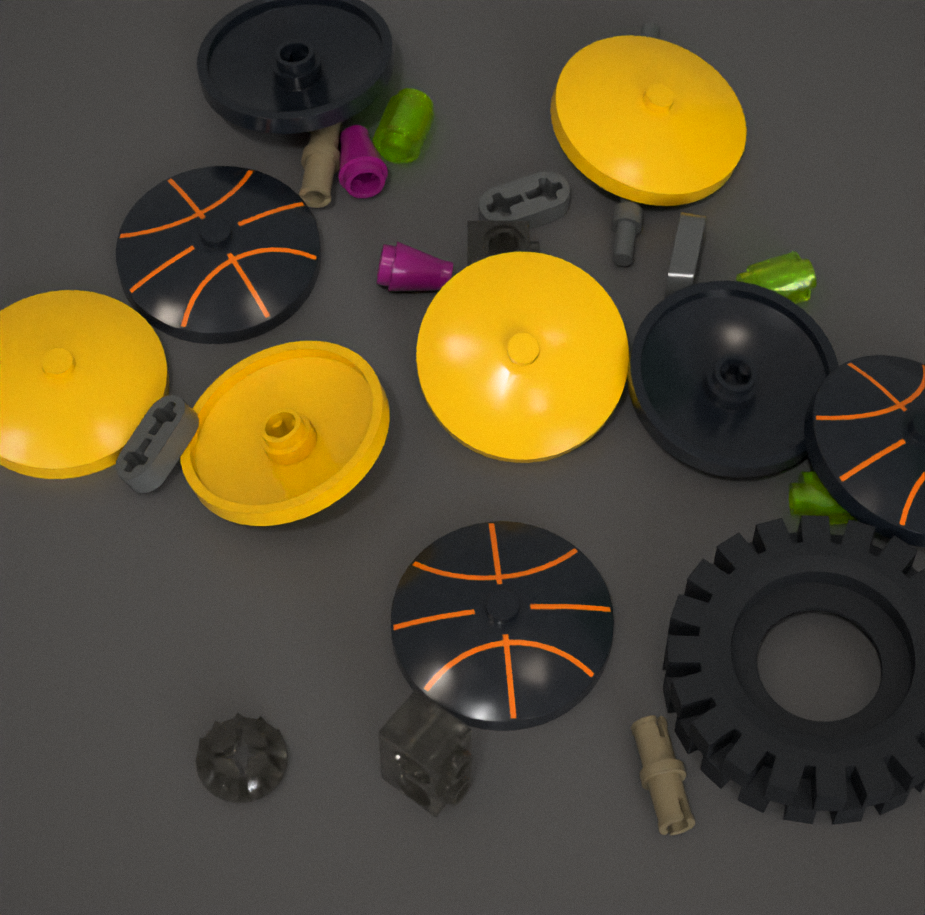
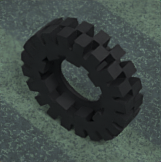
(734, 720)

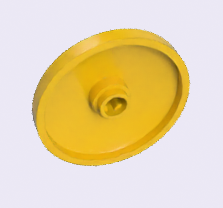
(648, 120)
(522, 357)
(74, 382)
(286, 433)

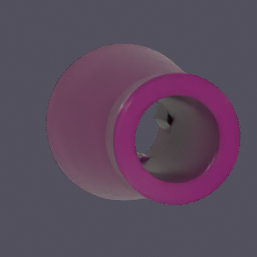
(361, 166)
(411, 269)

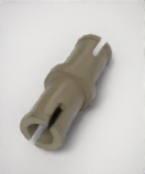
(320, 164)
(662, 775)

